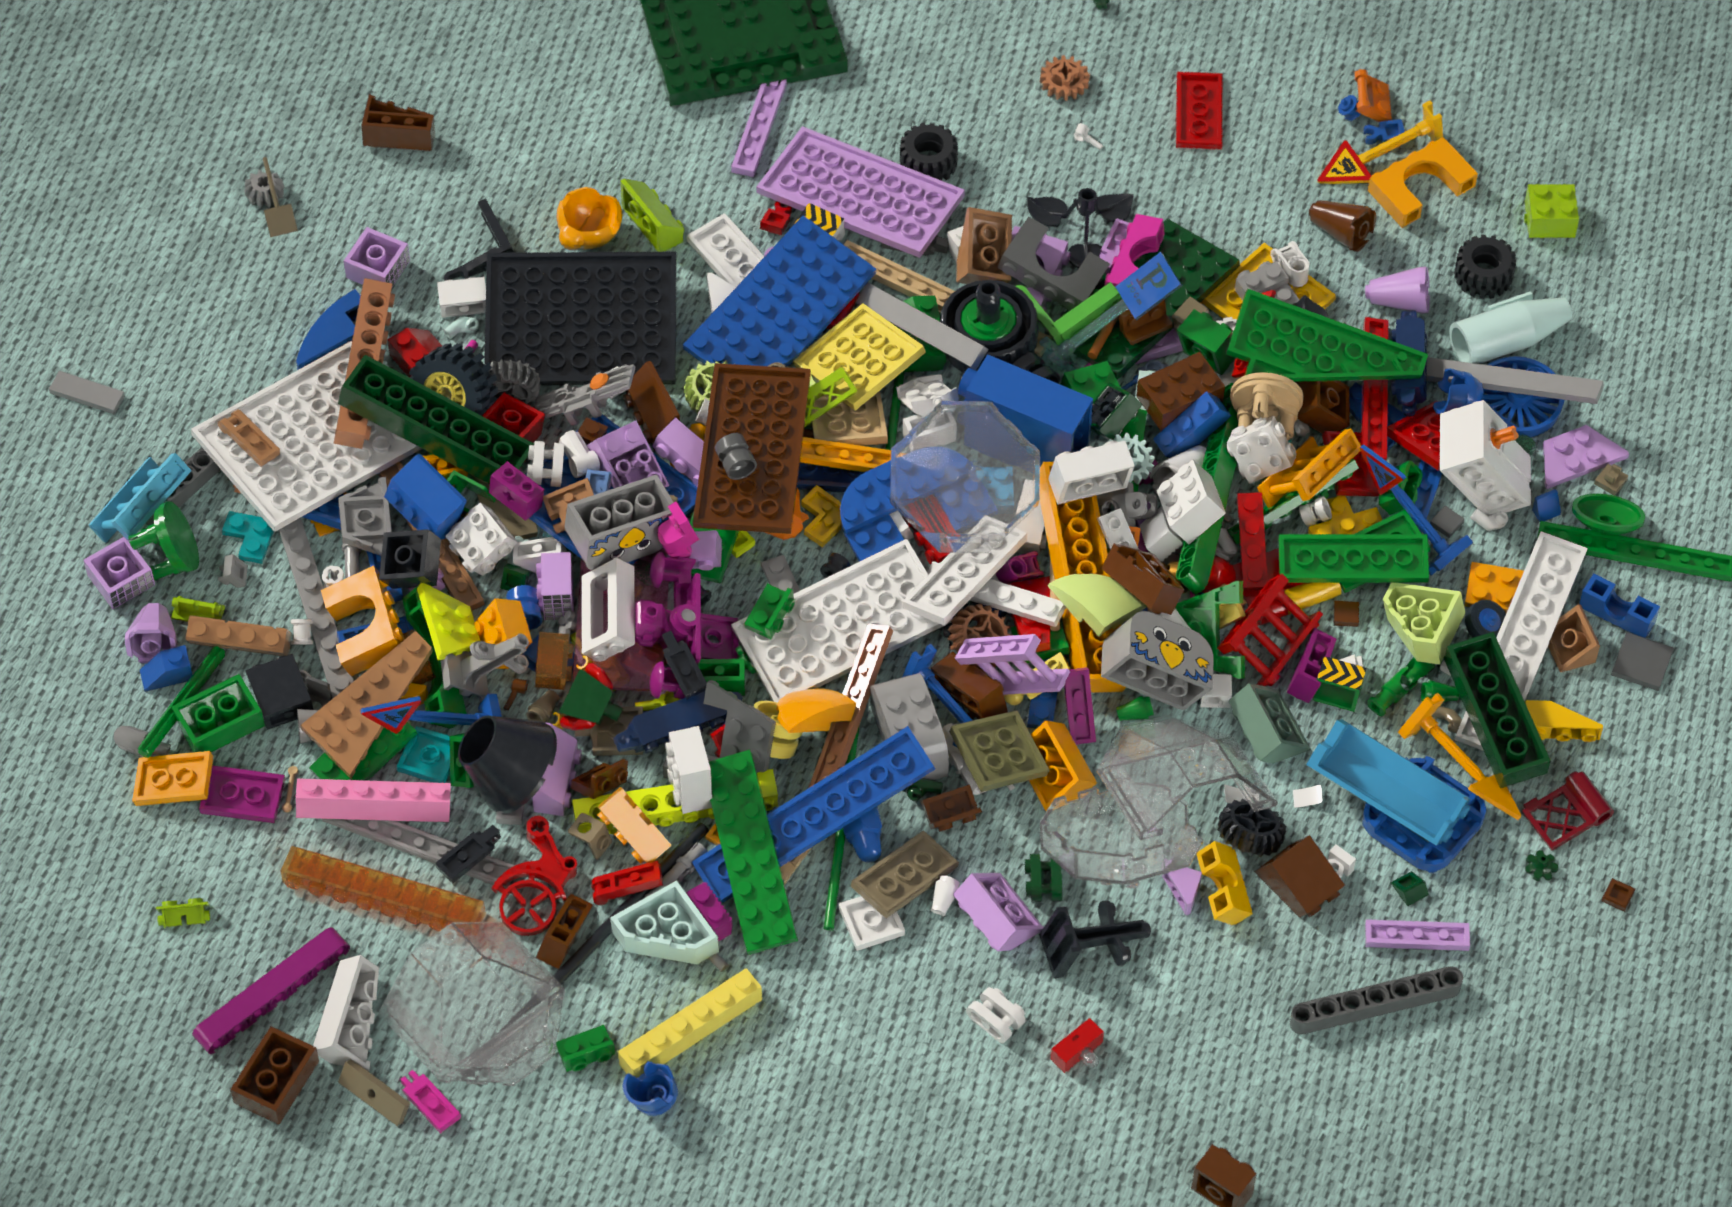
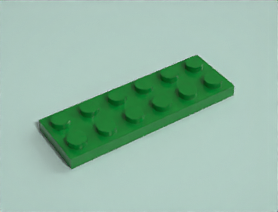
(1354, 558)

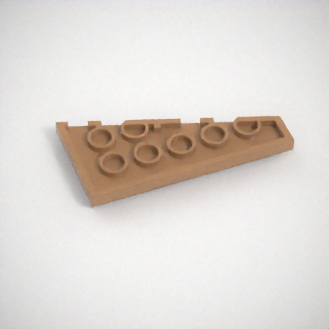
(339, 724)

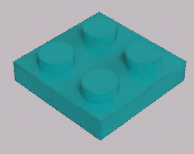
(426, 756)

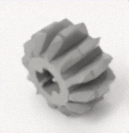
(258, 189)

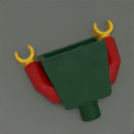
(588, 699)

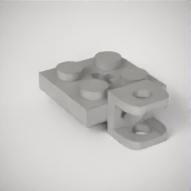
(1131, 503)

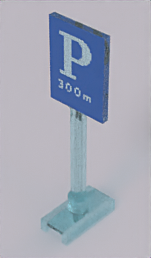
(1139, 294)

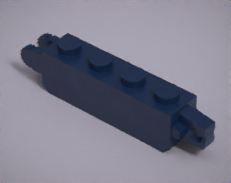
(1411, 333)
(653, 727)

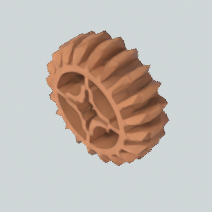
(987, 626)

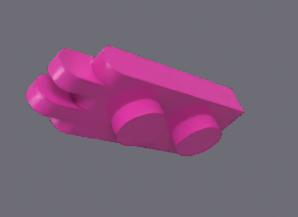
(430, 1101)

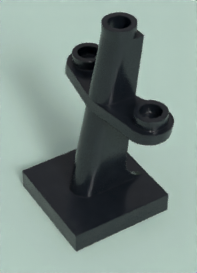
(1064, 943)

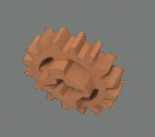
(1075, 74)

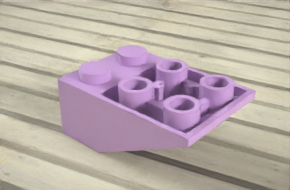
(626, 456)

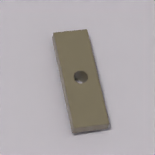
(374, 1092)

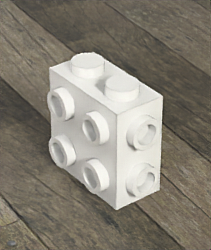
(1261, 449)
(481, 539)

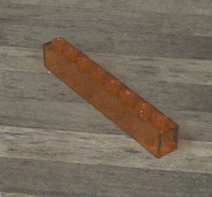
(378, 890)

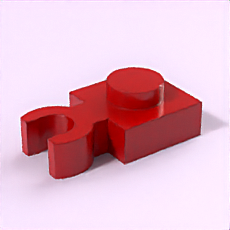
(776, 219)

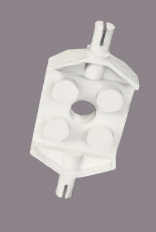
(925, 393)

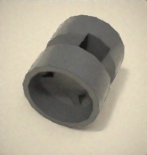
(735, 456)

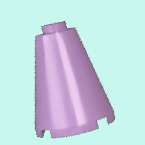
(1401, 290)

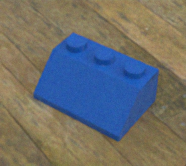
(425, 497)

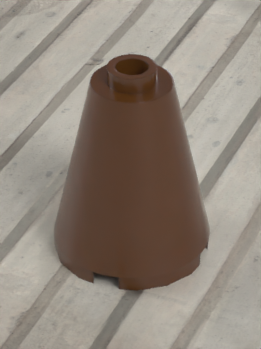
(1344, 222)

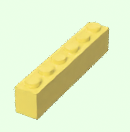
(692, 1023)

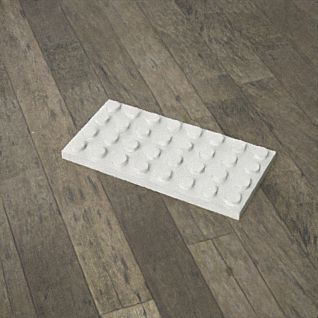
(831, 620)

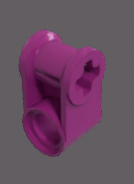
(1020, 568)

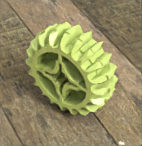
(699, 378)

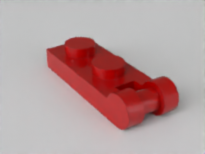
(626, 882)

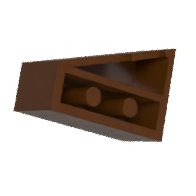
(1144, 578)

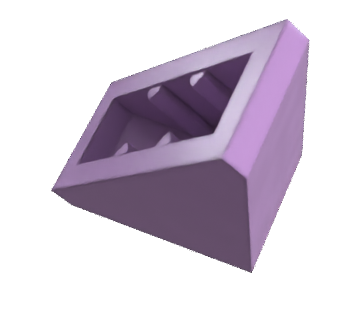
(1184, 886)

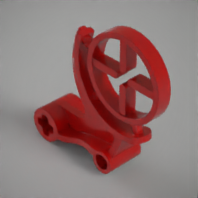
(549, 868)

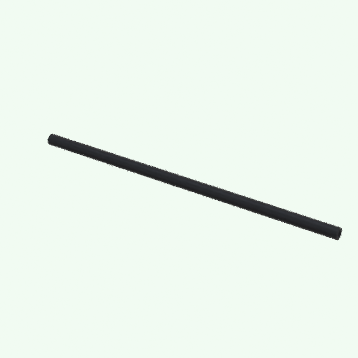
(605, 929)

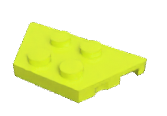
(448, 622)

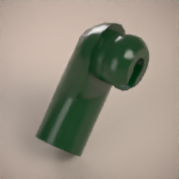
(922, 787)

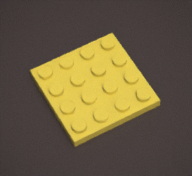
(867, 348)

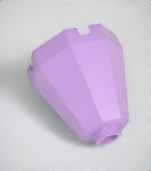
(150, 633)

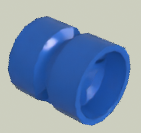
(528, 597)

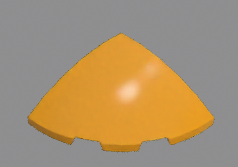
(813, 710)

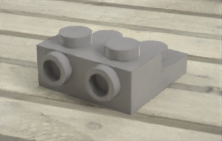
(1264, 279)

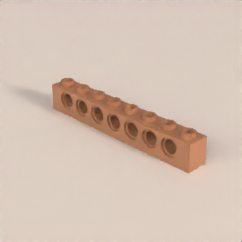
(367, 340)

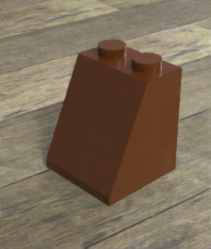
(1301, 877)

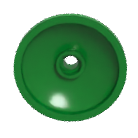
(1608, 513)

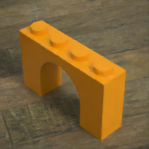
(1437, 159)
(382, 636)

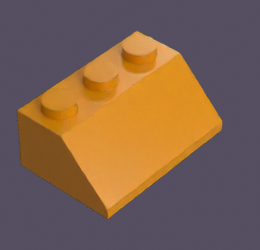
(1066, 765)

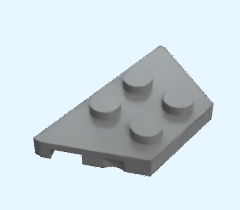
(365, 517)

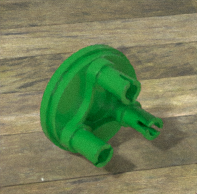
(174, 536)

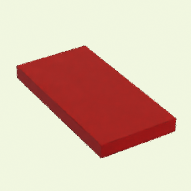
(1199, 110)

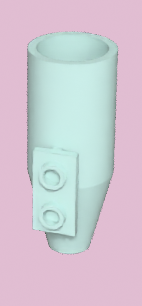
(1507, 327)

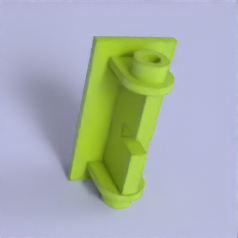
(186, 607)
(172, 913)

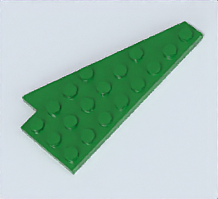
(1313, 347)

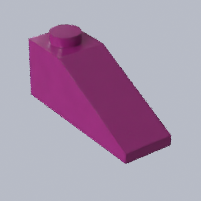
(1304, 680)

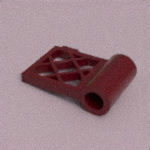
(1585, 800)

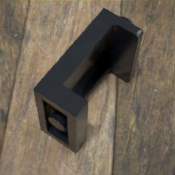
(279, 690)

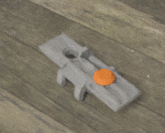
(592, 396)

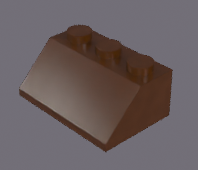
(650, 402)

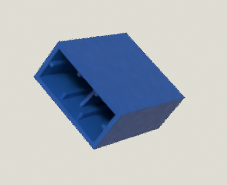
(1044, 411)

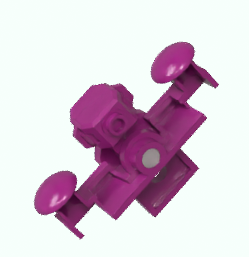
(684, 621)

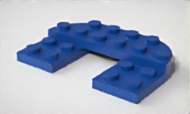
(867, 512)

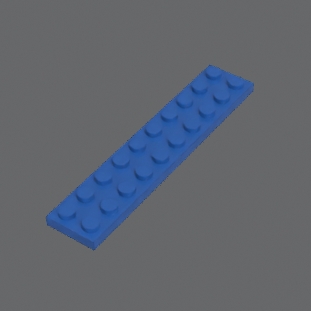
(831, 804)

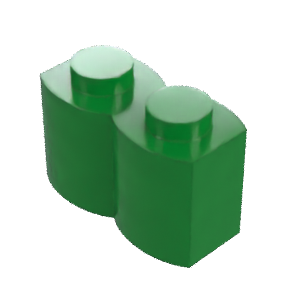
(1409, 485)

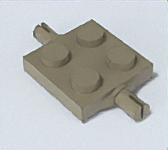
(603, 734)

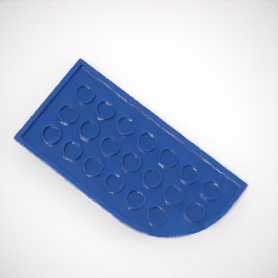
(783, 301)

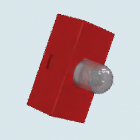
(1078, 1047)

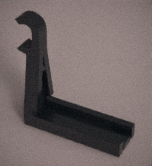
(479, 264)

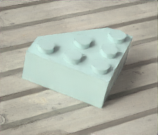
(665, 927)

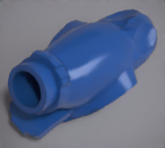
(865, 835)

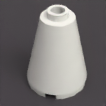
(1168, 468)

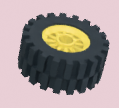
(460, 373)

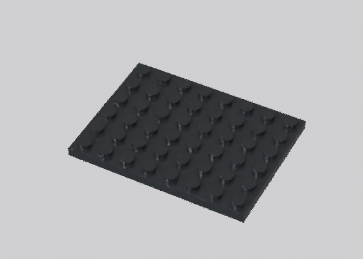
(582, 312)

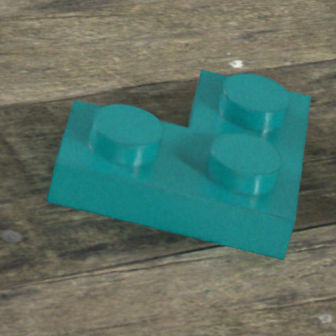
(253, 530)

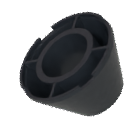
(507, 759)

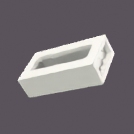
(619, 580)

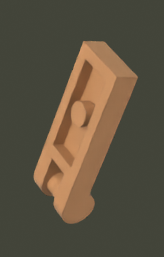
(249, 437)

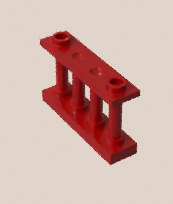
(1248, 625)

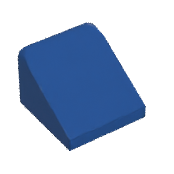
(1547, 506)

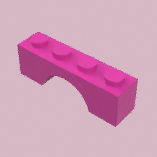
(1142, 237)

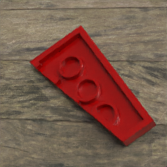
(1027, 626)

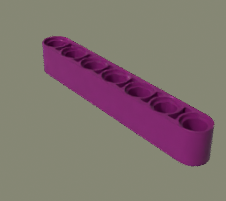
(270, 989)

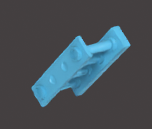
(140, 497)

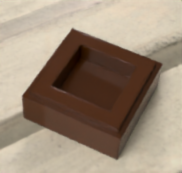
(1346, 613)
(1618, 894)

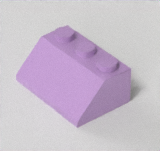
(554, 793)
(997, 910)

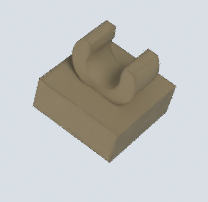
(1611, 479)

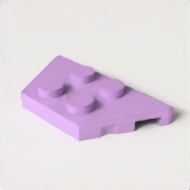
(1578, 454)

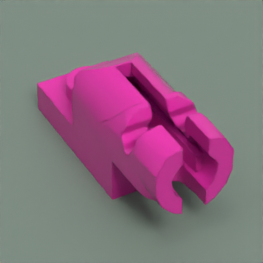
(677, 534)

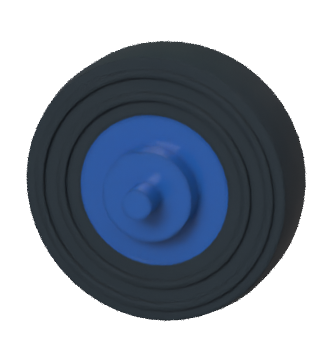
(1484, 618)

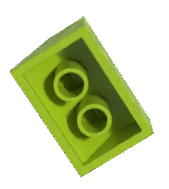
(650, 215)

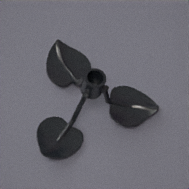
(1051, 210)

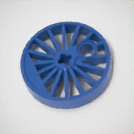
(1524, 404)

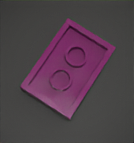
(243, 794)

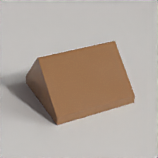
(1573, 641)

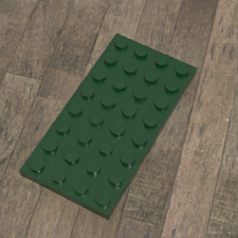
(1199, 269)

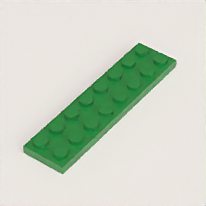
(750, 853)

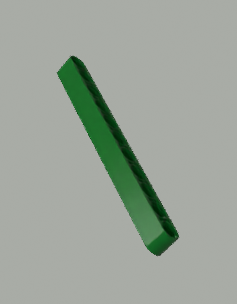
(1198, 556)

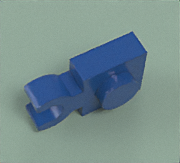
(1385, 131)

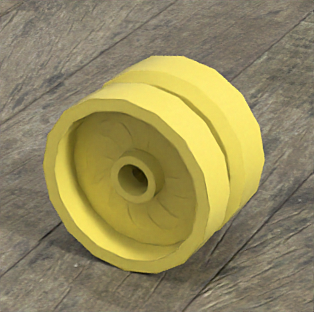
(783, 743)

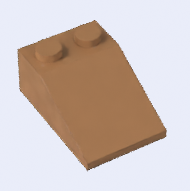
(982, 244)

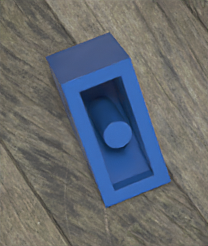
(166, 669)

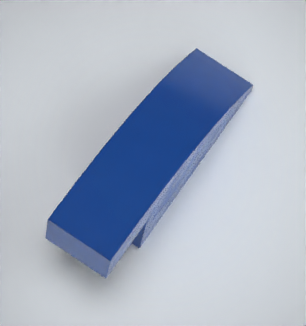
(330, 330)

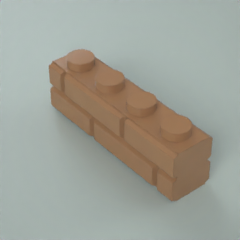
(238, 636)

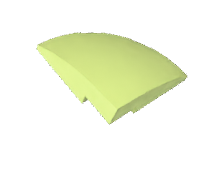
(1096, 600)

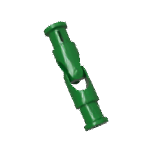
(1393, 691)

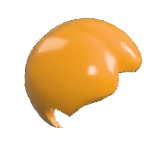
(588, 219)

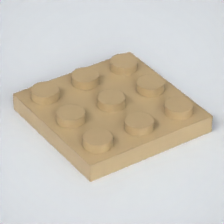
(849, 426)

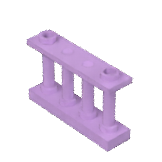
(1015, 650)

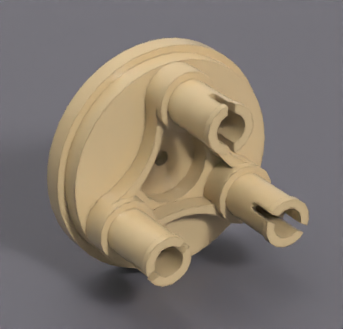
(1267, 396)

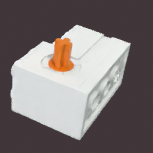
(1484, 458)

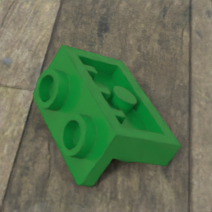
(770, 610)
(585, 1048)

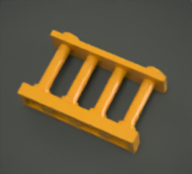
(1311, 469)

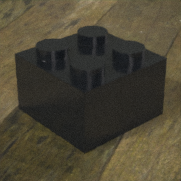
(410, 558)

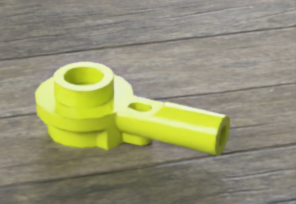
(666, 698)

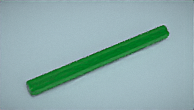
(190, 689)

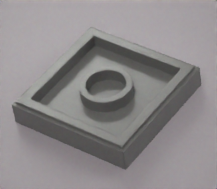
(1642, 661)

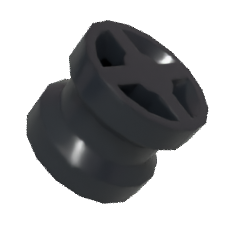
(835, 564)

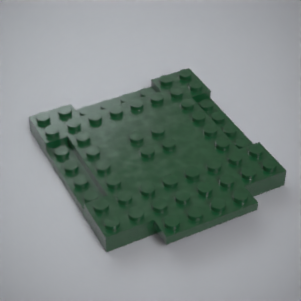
(739, 44)

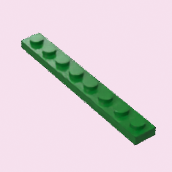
(1644, 552)

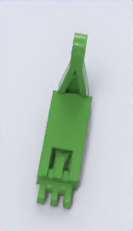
(1078, 317)

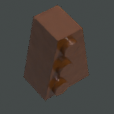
(396, 127)
(970, 687)

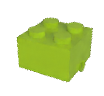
(1551, 211)

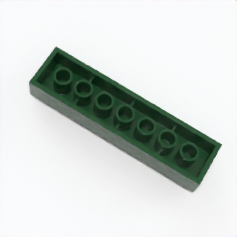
(431, 420)

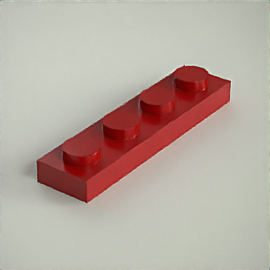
(1252, 540)

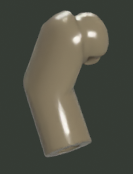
(1449, 715)

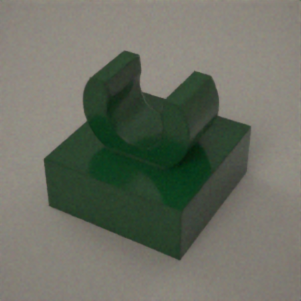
(513, 577)

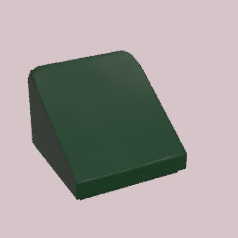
(1410, 888)

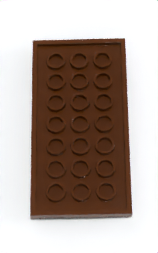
(770, 413)

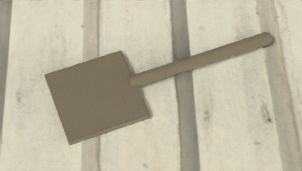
(280, 218)

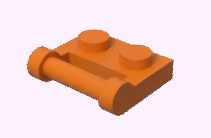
(1373, 97)

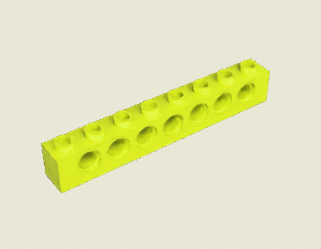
(662, 799)

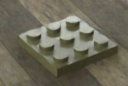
(999, 751)

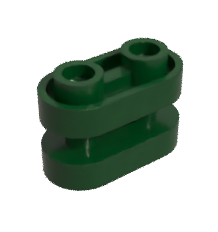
(1034, 887)

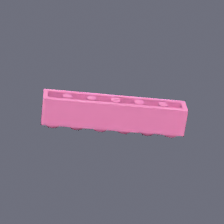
(373, 800)

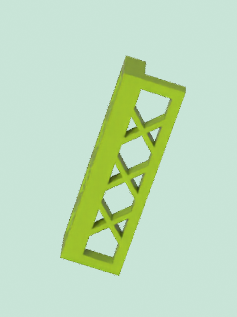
(823, 387)

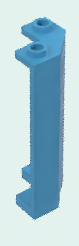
(1389, 782)

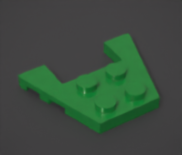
(1203, 616)

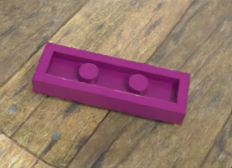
(1079, 706)

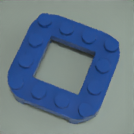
(1413, 848)

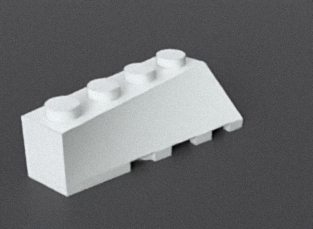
(348, 1013)

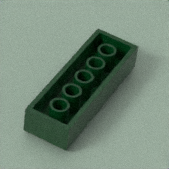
(1497, 710)

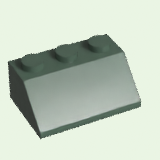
(1268, 723)

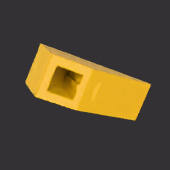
(1562, 723)

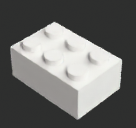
(1091, 471)
(1190, 501)
(689, 770)

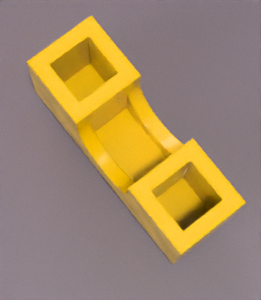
(1231, 900)

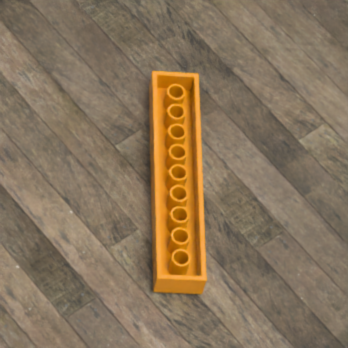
(1077, 548)

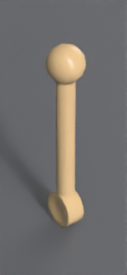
(292, 771)

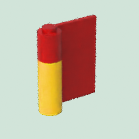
(1302, 594)

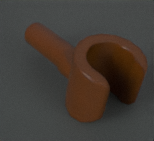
(518, 686)

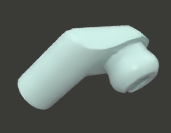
(463, 325)

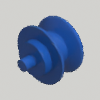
(1348, 107)

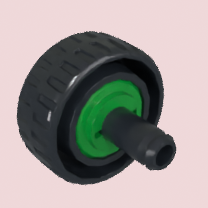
(993, 316)

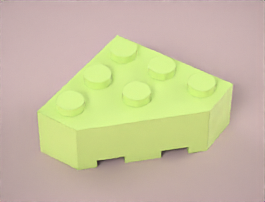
(1424, 618)

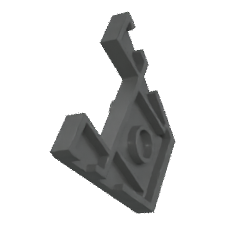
(744, 727)

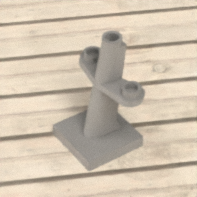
(470, 668)

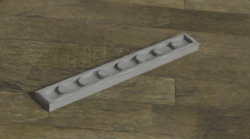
(923, 326)
(1521, 381)
(419, 844)

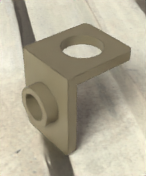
(597, 838)

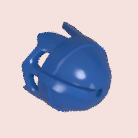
(1462, 390)
(653, 1082)

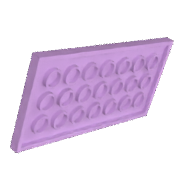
(865, 189)

